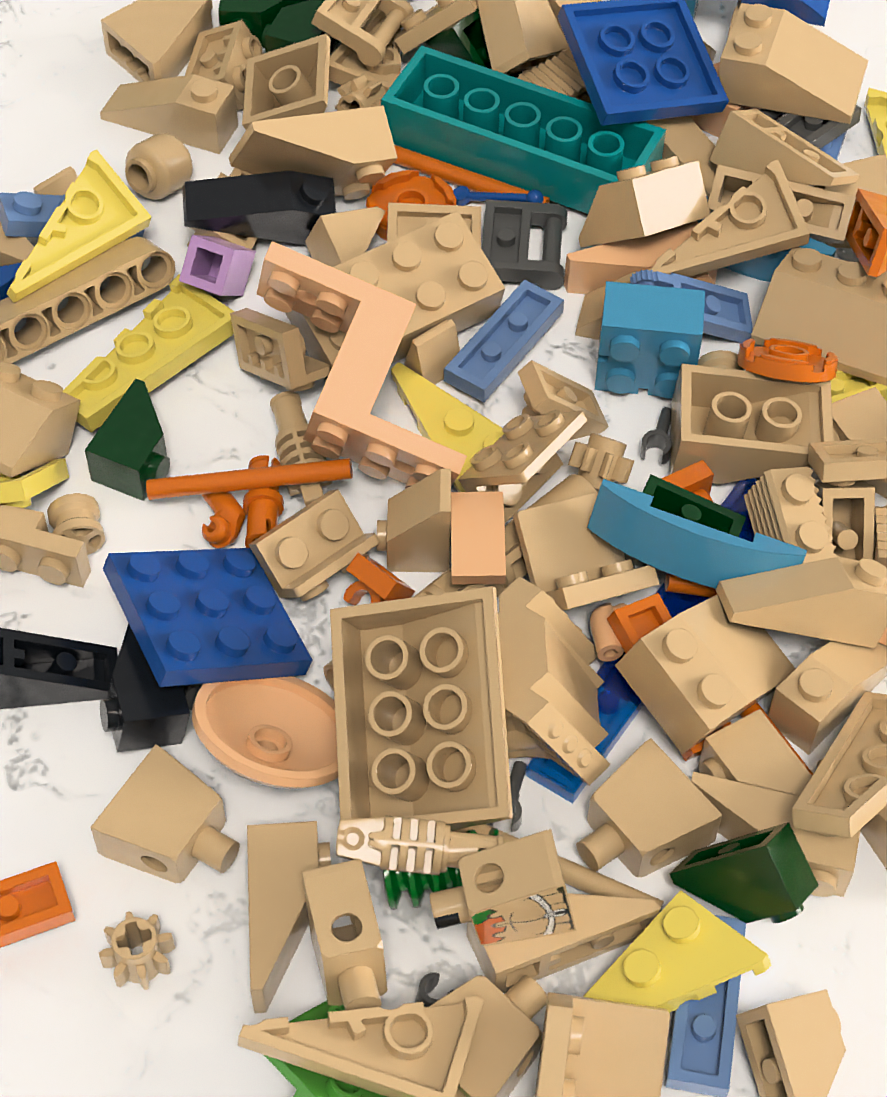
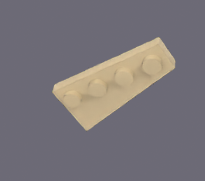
(851, 777)

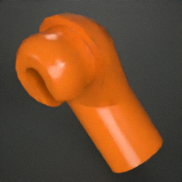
(225, 522)

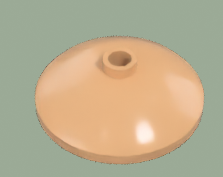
(269, 730)

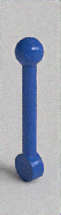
(463, 196)

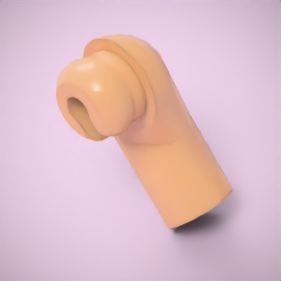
(605, 641)

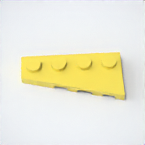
(159, 347)

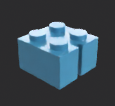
(648, 337)

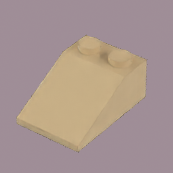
(789, 66)
(342, 145)
(745, 421)
(702, 671)

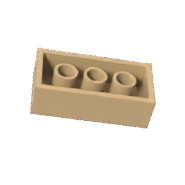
(431, 266)

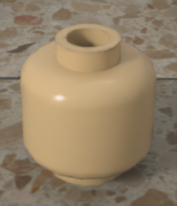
(158, 166)

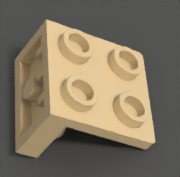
(522, 457)
(571, 559)
(601, 1048)

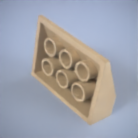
(421, 709)

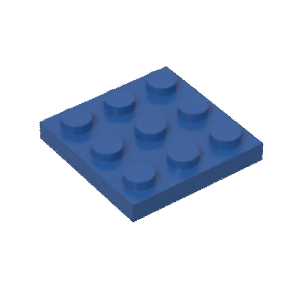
(641, 60)
(206, 616)

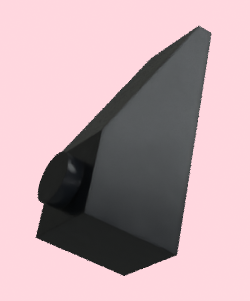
(261, 205)
(52, 669)
(137, 707)

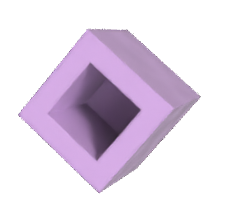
(217, 265)

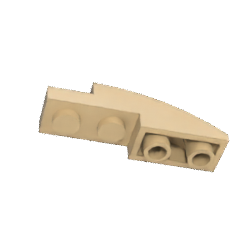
(34, 550)

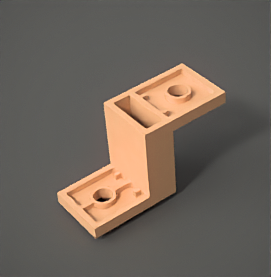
(374, 330)

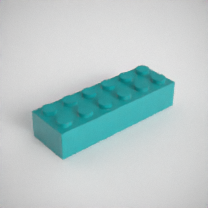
(512, 129)

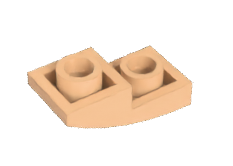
(478, 538)

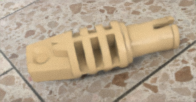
(290, 443)
(408, 843)

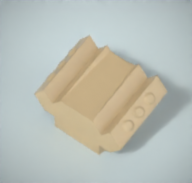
(549, 683)

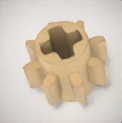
(360, 94)
(601, 460)
(135, 933)

